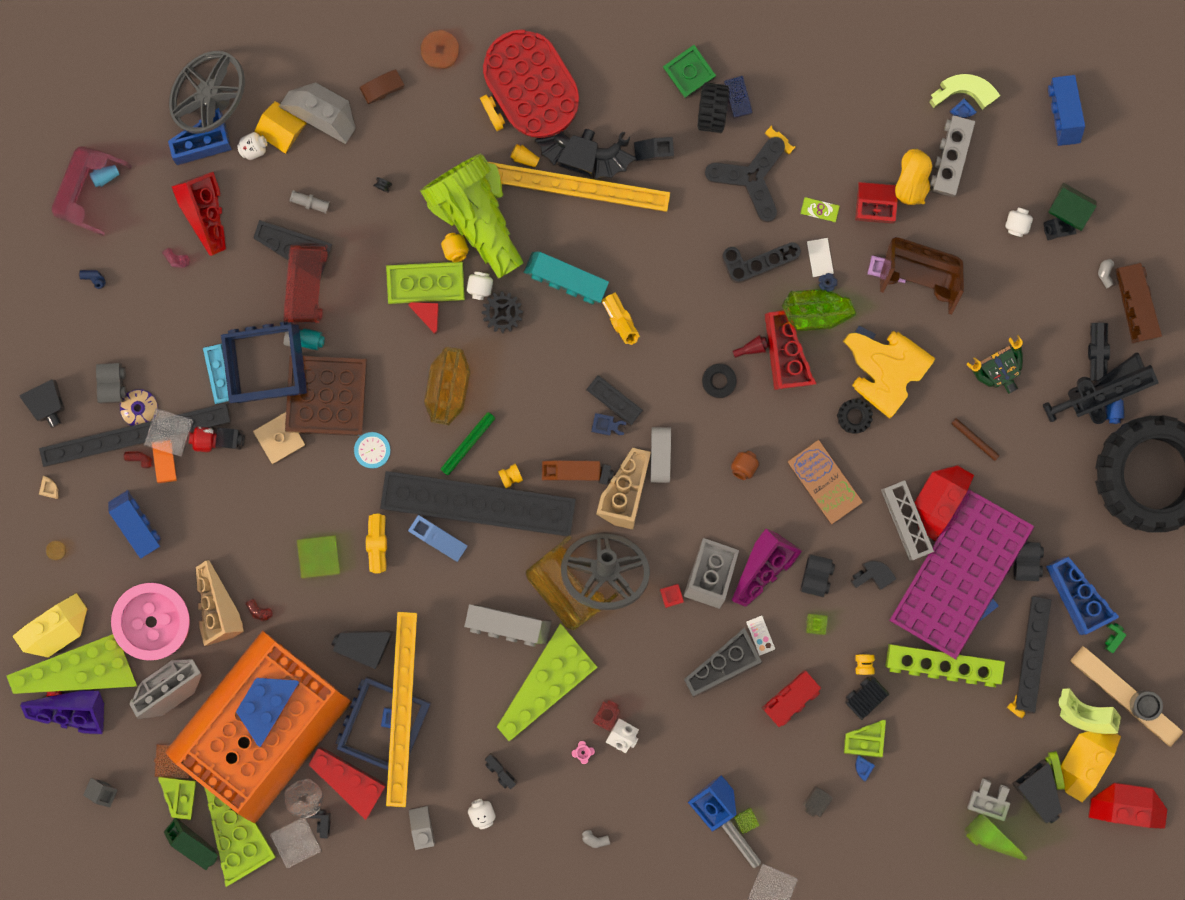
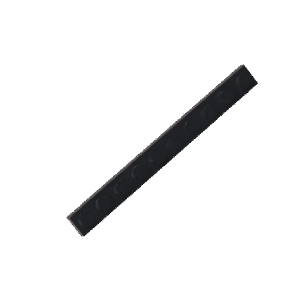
(124, 437)

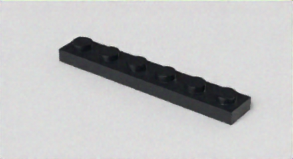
(1033, 654)

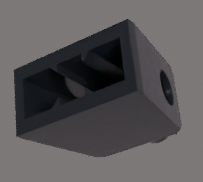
(44, 402)

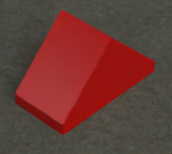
(427, 313)

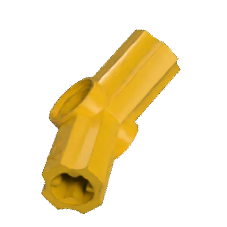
(620, 319)
(376, 543)

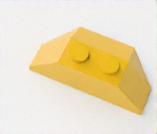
(1087, 762)

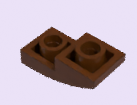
(381, 86)

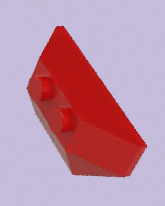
(941, 498)
(1129, 806)

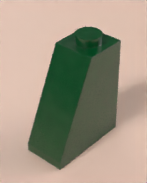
(190, 844)

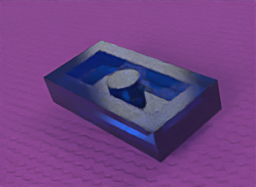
(738, 97)

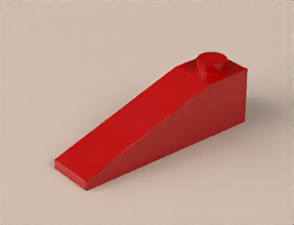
(201, 207)

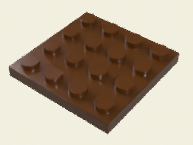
(332, 399)

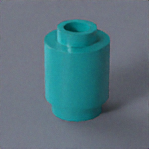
(311, 339)

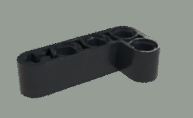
(763, 259)

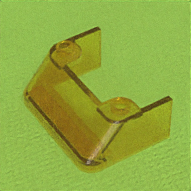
(547, 580)

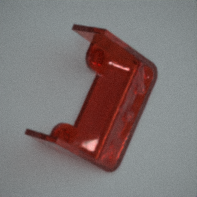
(304, 282)

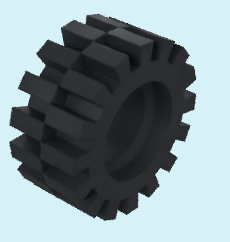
(866, 416)

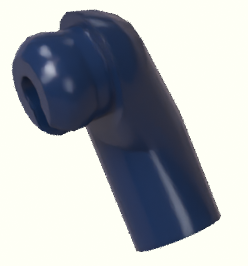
(93, 275)

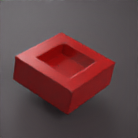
(671, 595)

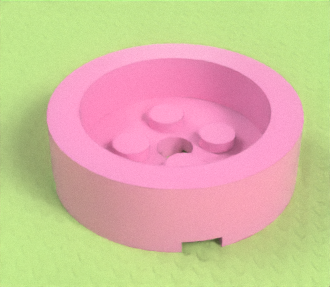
(130, 618)

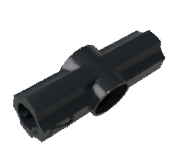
(1098, 350)

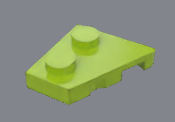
(866, 741)
(179, 796)

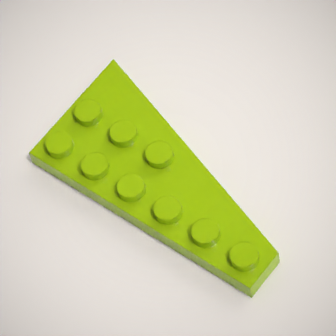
(86, 667)

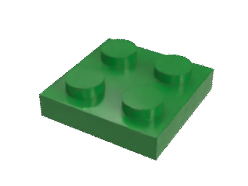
(689, 71)

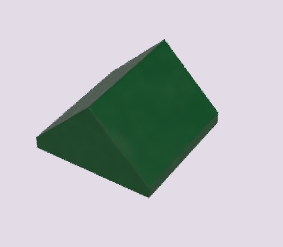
(1072, 206)

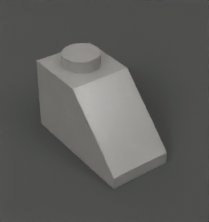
(421, 828)

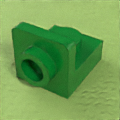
(1115, 640)

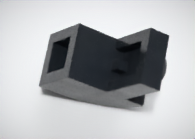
(877, 572)

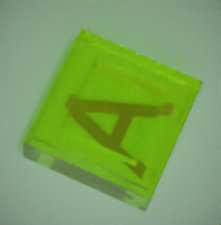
(746, 820)

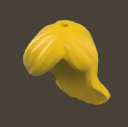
(914, 177)

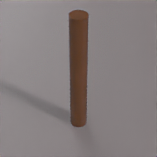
(975, 439)

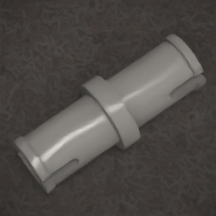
(309, 201)

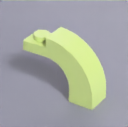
(968, 84)
(1088, 718)

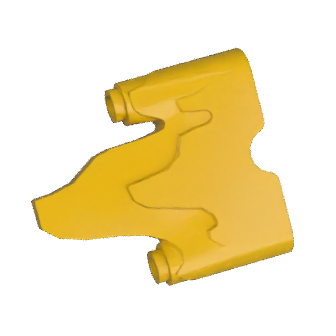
(889, 368)

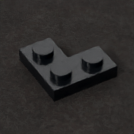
(505, 777)

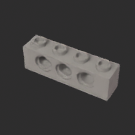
(964, 128)

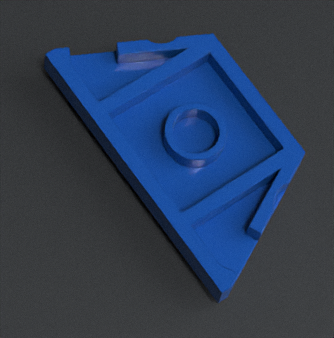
(264, 705)

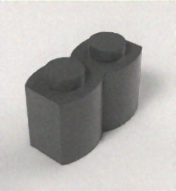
(110, 383)

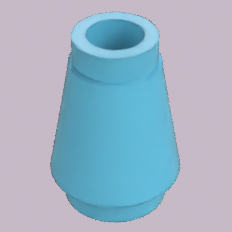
(104, 175)

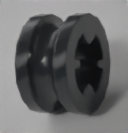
(382, 184)

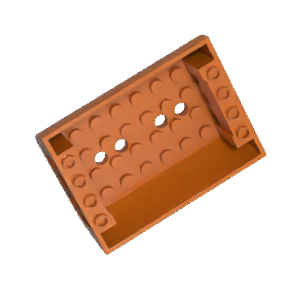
(261, 771)

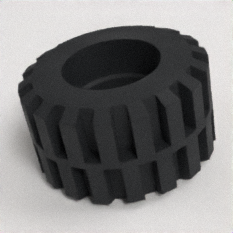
(713, 107)

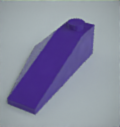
(73, 709)

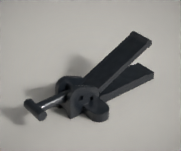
(1119, 383)

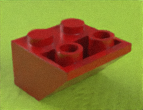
(876, 203)

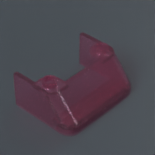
(65, 201)

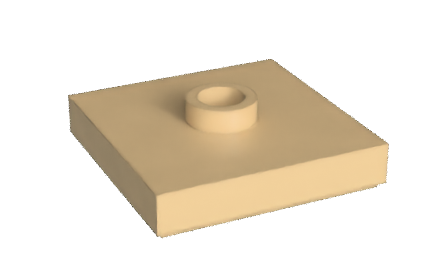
(276, 441)

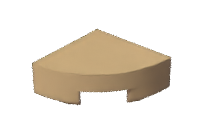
(49, 488)

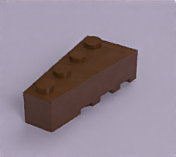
(1138, 303)

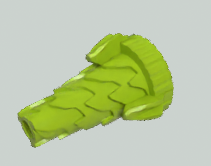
(468, 200)

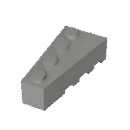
(507, 624)

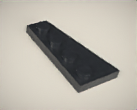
(280, 239)

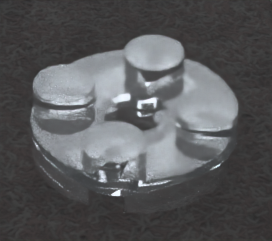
(299, 789)

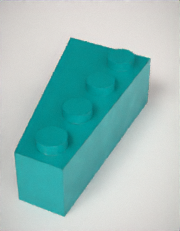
(565, 276)

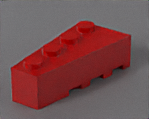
(786, 353)
(348, 781)

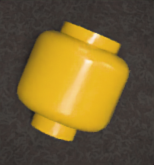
(454, 247)

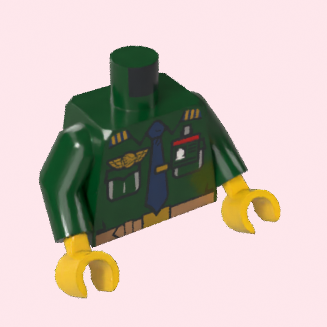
(1000, 367)

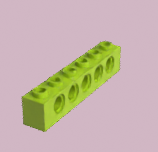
(994, 667)

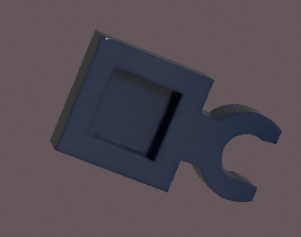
(604, 424)

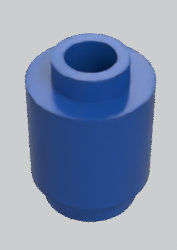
(1115, 412)

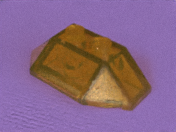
(447, 386)

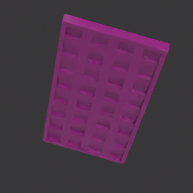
(962, 574)

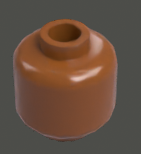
(745, 465)

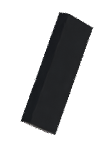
(614, 400)

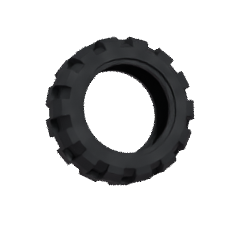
(1111, 480)

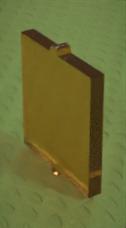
(165, 766)

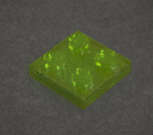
(318, 556)

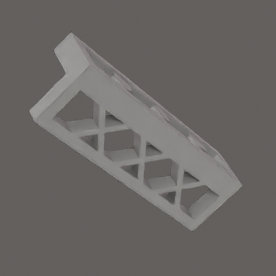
(899, 521)

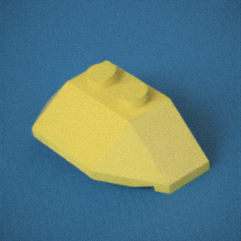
(53, 628)

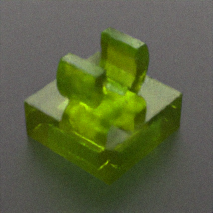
(816, 624)

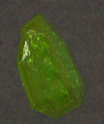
(817, 309)

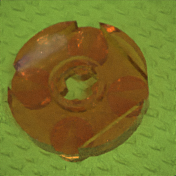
(437, 60)

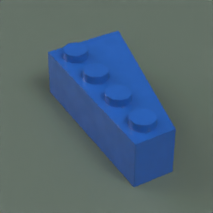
(1080, 597)

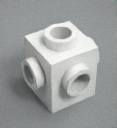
(623, 736)

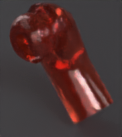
(138, 456)
(258, 613)

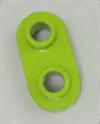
(1054, 762)

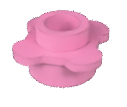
(583, 757)

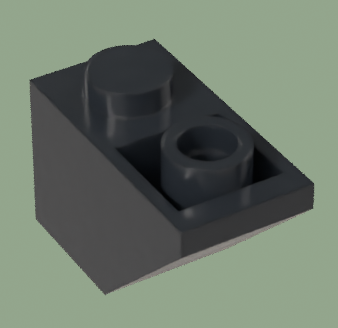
(654, 149)
(230, 438)

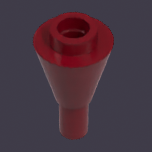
(757, 345)

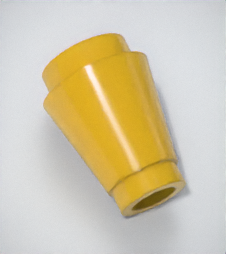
(524, 156)

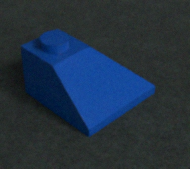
(715, 803)

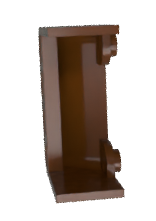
(925, 267)

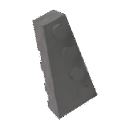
(728, 662)

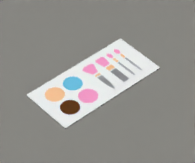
(760, 635)

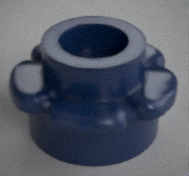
(828, 277)

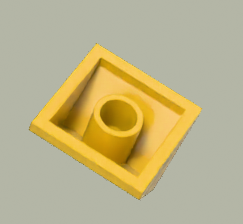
(279, 127)

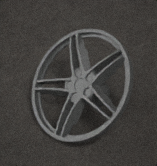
(208, 94)
(605, 569)

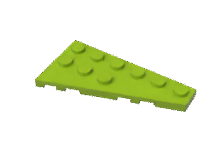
(554, 674)
(238, 840)

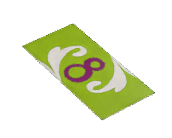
(820, 209)

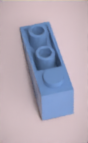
(437, 538)

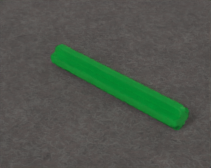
(468, 443)

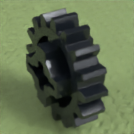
(495, 305)

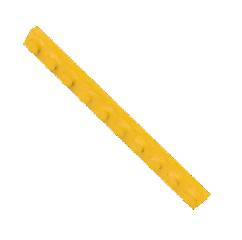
(583, 187)
(401, 709)

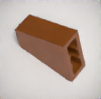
(571, 470)

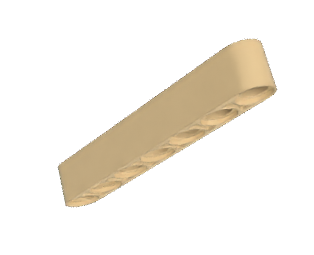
(1122, 693)

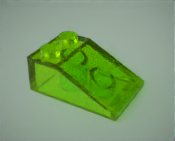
(986, 834)

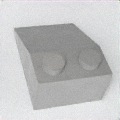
(711, 573)

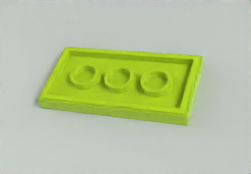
(425, 282)

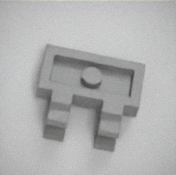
(987, 804)

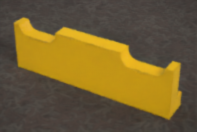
(771, 133)

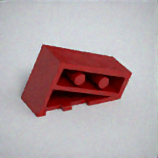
(792, 698)

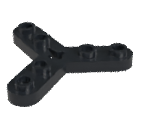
(757, 189)

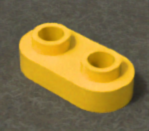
(496, 119)

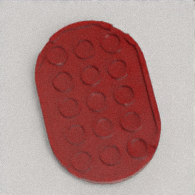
(531, 83)

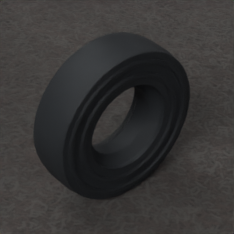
(719, 392)

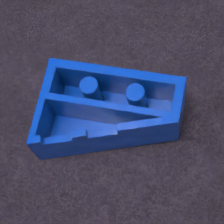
(1066, 110)
(191, 146)
(134, 524)

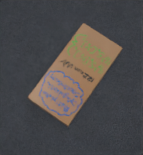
(824, 482)

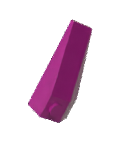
(766, 561)

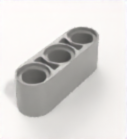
(660, 454)

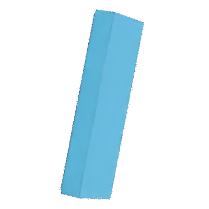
(216, 371)

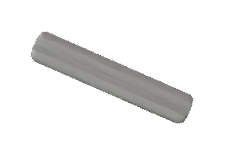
(741, 844)

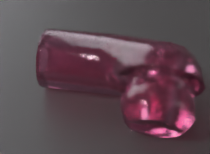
(174, 260)

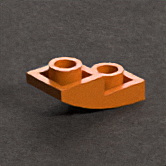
(164, 466)

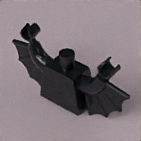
(584, 155)

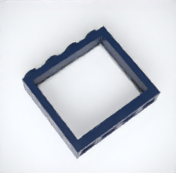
(231, 364)
(350, 720)

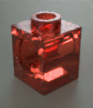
(600, 721)

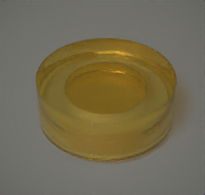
(56, 550)

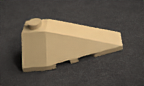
(622, 496)
(219, 614)

